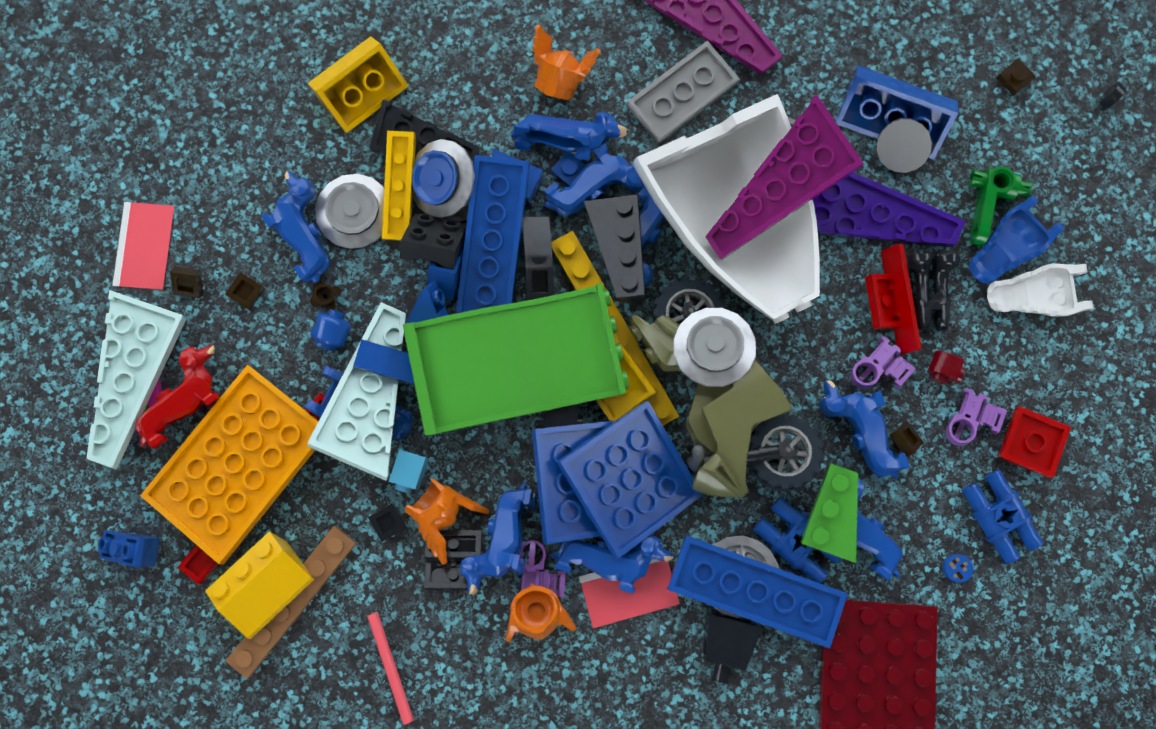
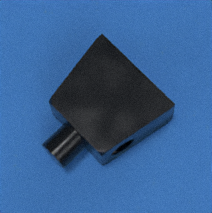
(728, 644)

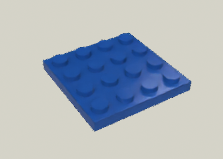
(630, 479)
(560, 509)

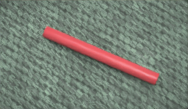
(390, 668)

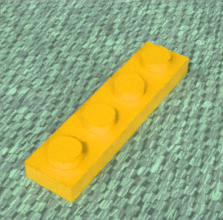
(398, 184)

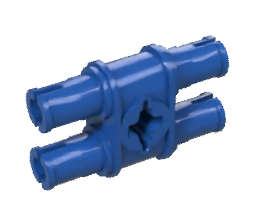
(1015, 518)
(783, 542)

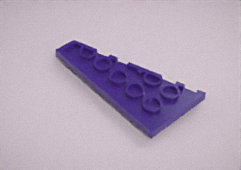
(874, 211)

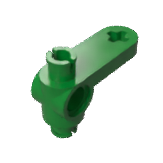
(988, 193)

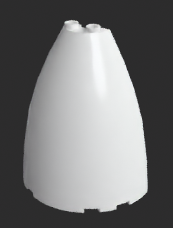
(701, 178)

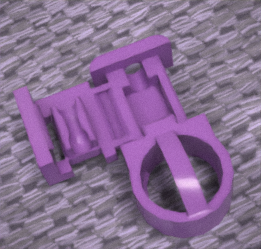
(887, 363)
(978, 415)
(533, 574)

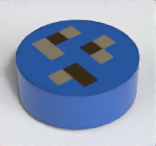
(957, 568)

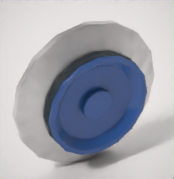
(442, 178)

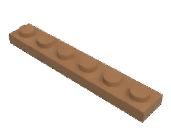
(321, 566)

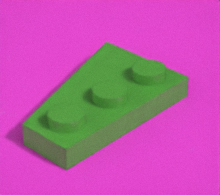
(834, 514)

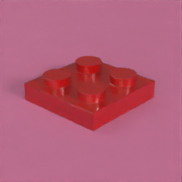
(1034, 442)

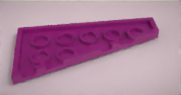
(726, 27)
(795, 172)

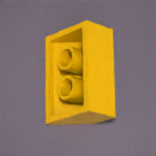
(358, 84)
(259, 585)

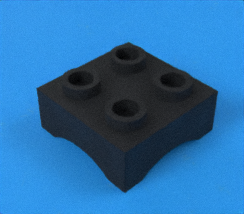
(433, 240)

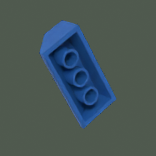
(877, 100)

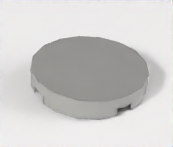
(904, 145)

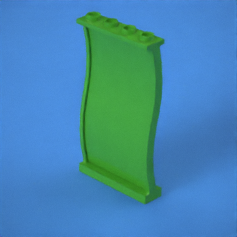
(515, 359)

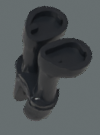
(941, 301)

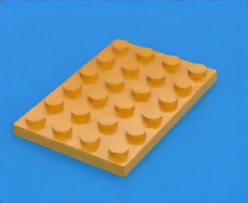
(233, 465)

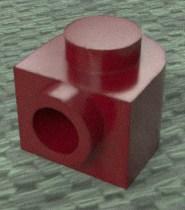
(946, 368)

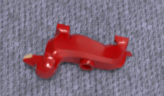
(181, 401)

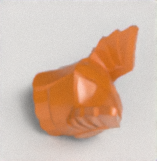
(559, 70)
(437, 511)
(537, 613)

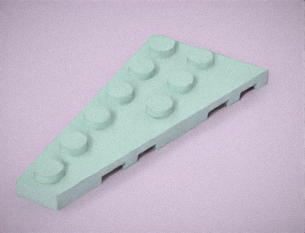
(129, 367)
(362, 408)

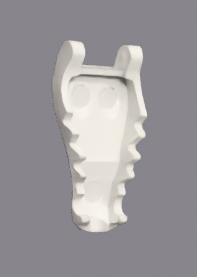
(1041, 291)

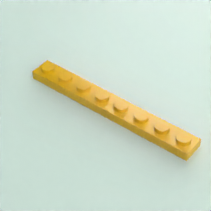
(583, 275)

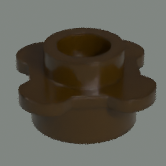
(320, 290)

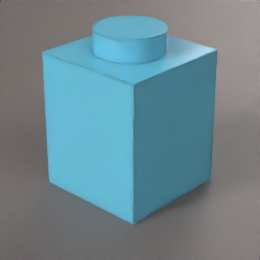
(408, 471)

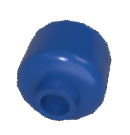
(330, 330)

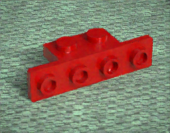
(892, 300)

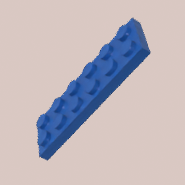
(493, 233)
(757, 591)

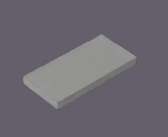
(682, 92)

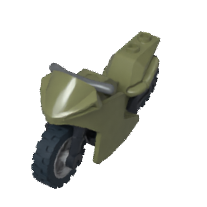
(733, 419)

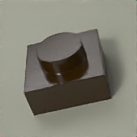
(1015, 77)
(186, 282)
(245, 291)
(906, 439)

